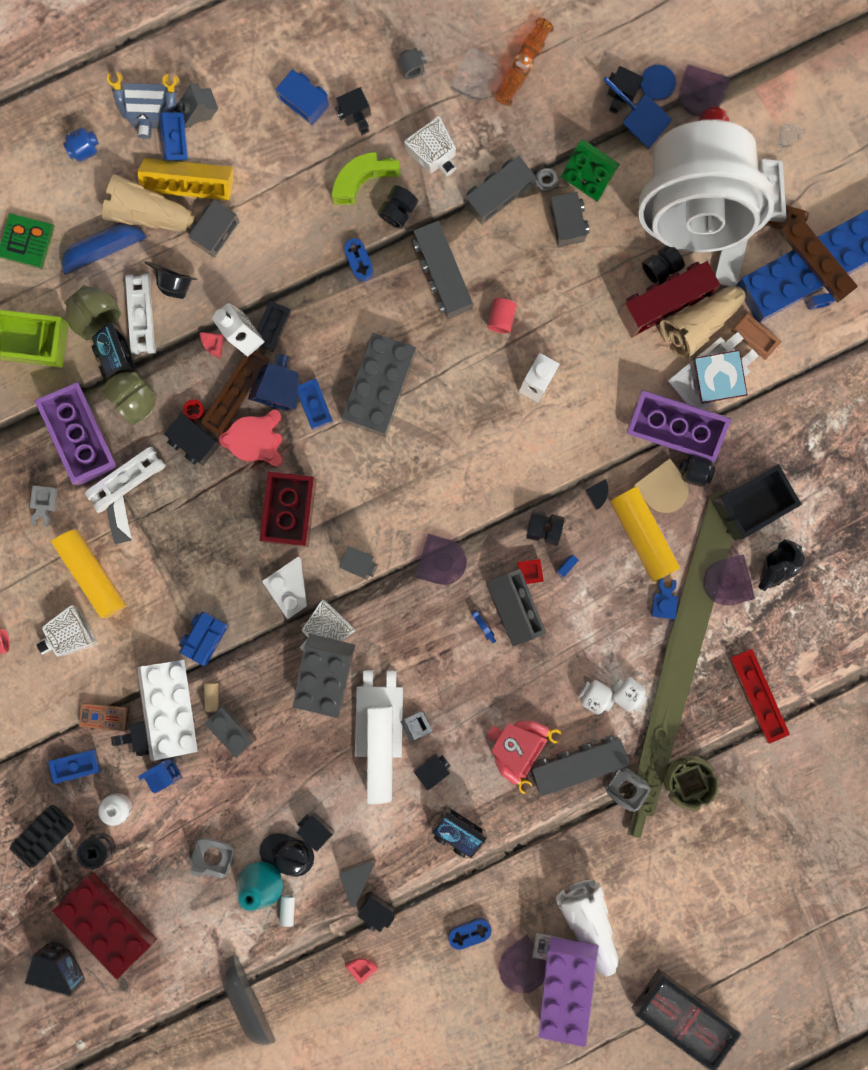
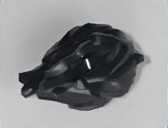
(781, 564)

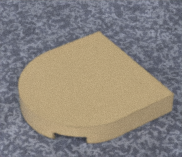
(664, 488)

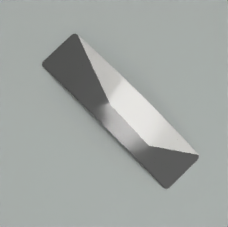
(118, 521)

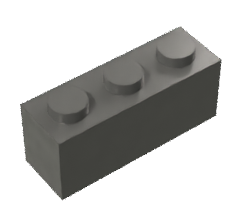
(499, 189)
(516, 607)

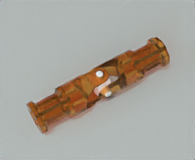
(530, 49)

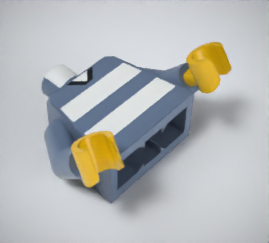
(144, 102)

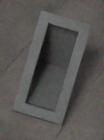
(355, 878)

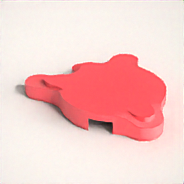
(253, 438)

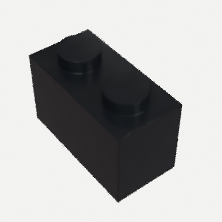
(191, 439)

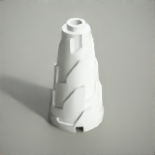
(587, 916)

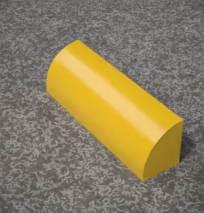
(186, 178)
(644, 534)
(88, 573)

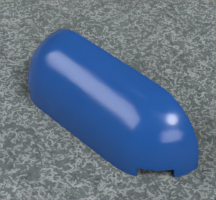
(100, 245)

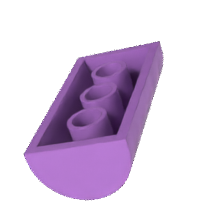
(678, 425)
(76, 434)

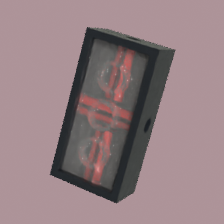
(686, 1020)

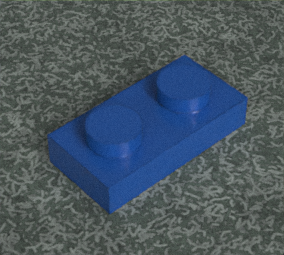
(173, 136)
(314, 404)
(74, 766)

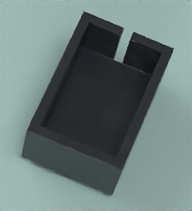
(756, 502)

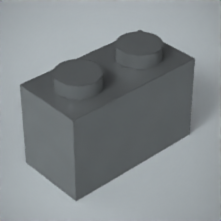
(568, 219)
(213, 228)
(358, 563)
(230, 731)

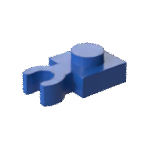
(664, 604)

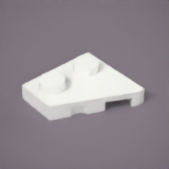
(288, 588)

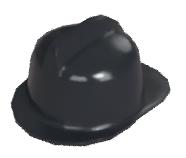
(171, 282)
(287, 854)

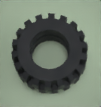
(41, 836)

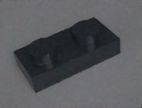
(273, 324)

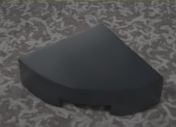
(598, 494)

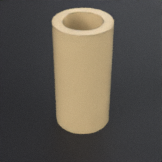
(211, 697)

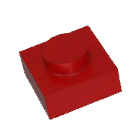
(531, 571)

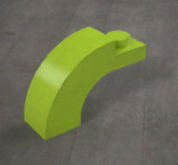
(359, 171)

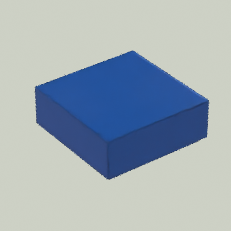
(820, 301)
(567, 565)

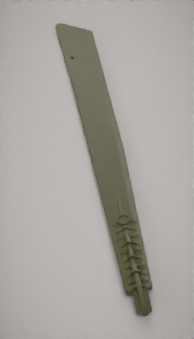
(680, 661)

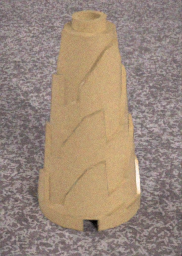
(135, 205)
(696, 323)

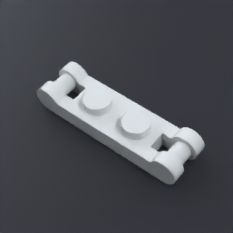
(140, 313)
(124, 479)

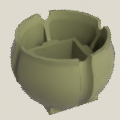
(90, 311)
(132, 395)
(695, 798)

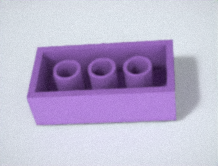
(568, 991)

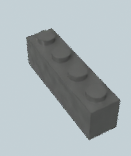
(443, 270)
(580, 765)

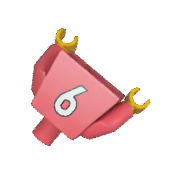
(518, 749)

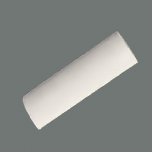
(380, 755)

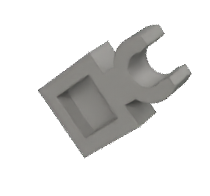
(43, 500)

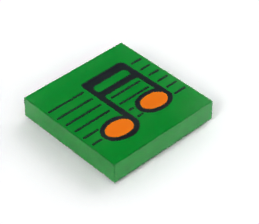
(26, 241)

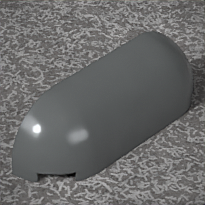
(245, 1003)

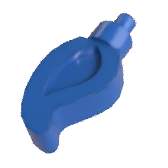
(488, 633)

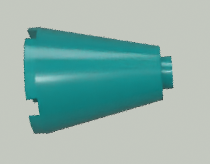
(259, 886)

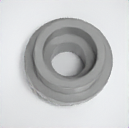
(546, 173)

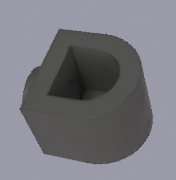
(411, 63)

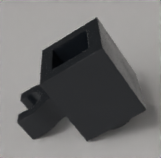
(627, 83)
(354, 109)
(135, 738)

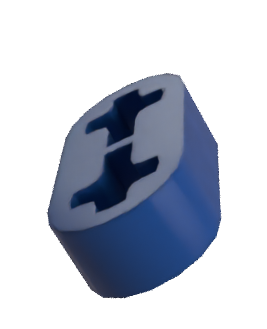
(363, 257)
(471, 939)

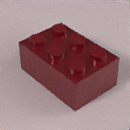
(288, 509)

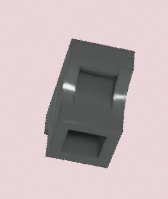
(197, 105)

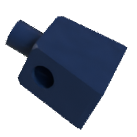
(276, 385)

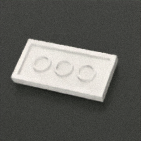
(167, 710)

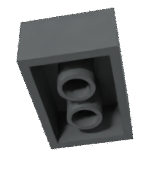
(323, 675)

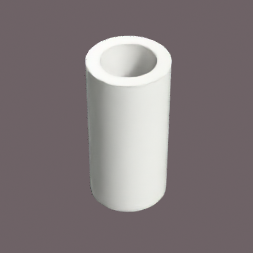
(287, 910)

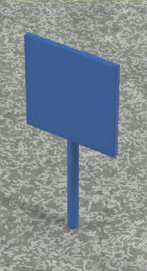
(646, 118)

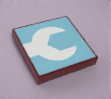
(720, 376)

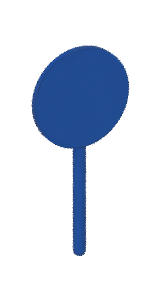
(658, 82)

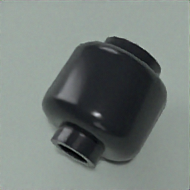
(697, 470)

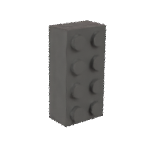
(379, 385)

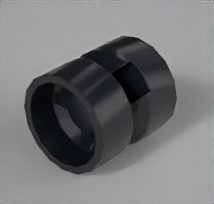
(396, 209)
(666, 262)
(537, 524)
(96, 851)

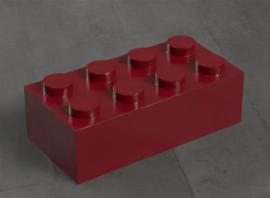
(663, 300)
(104, 925)

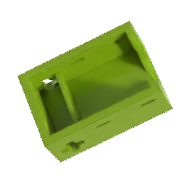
(32, 338)

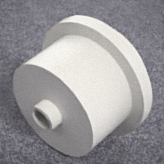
(705, 188)

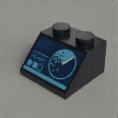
(112, 351)
(458, 833)
(55, 970)

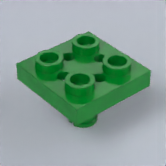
(592, 166)

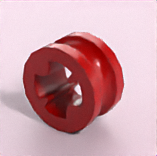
(193, 402)

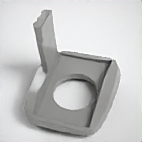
(642, 786)
(200, 867)

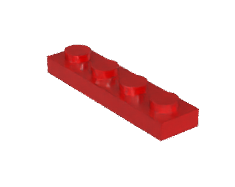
(759, 696)

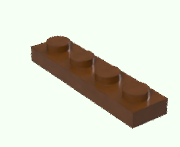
(818, 259)
(234, 393)

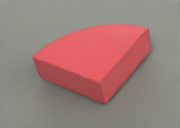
(213, 343)
(361, 969)

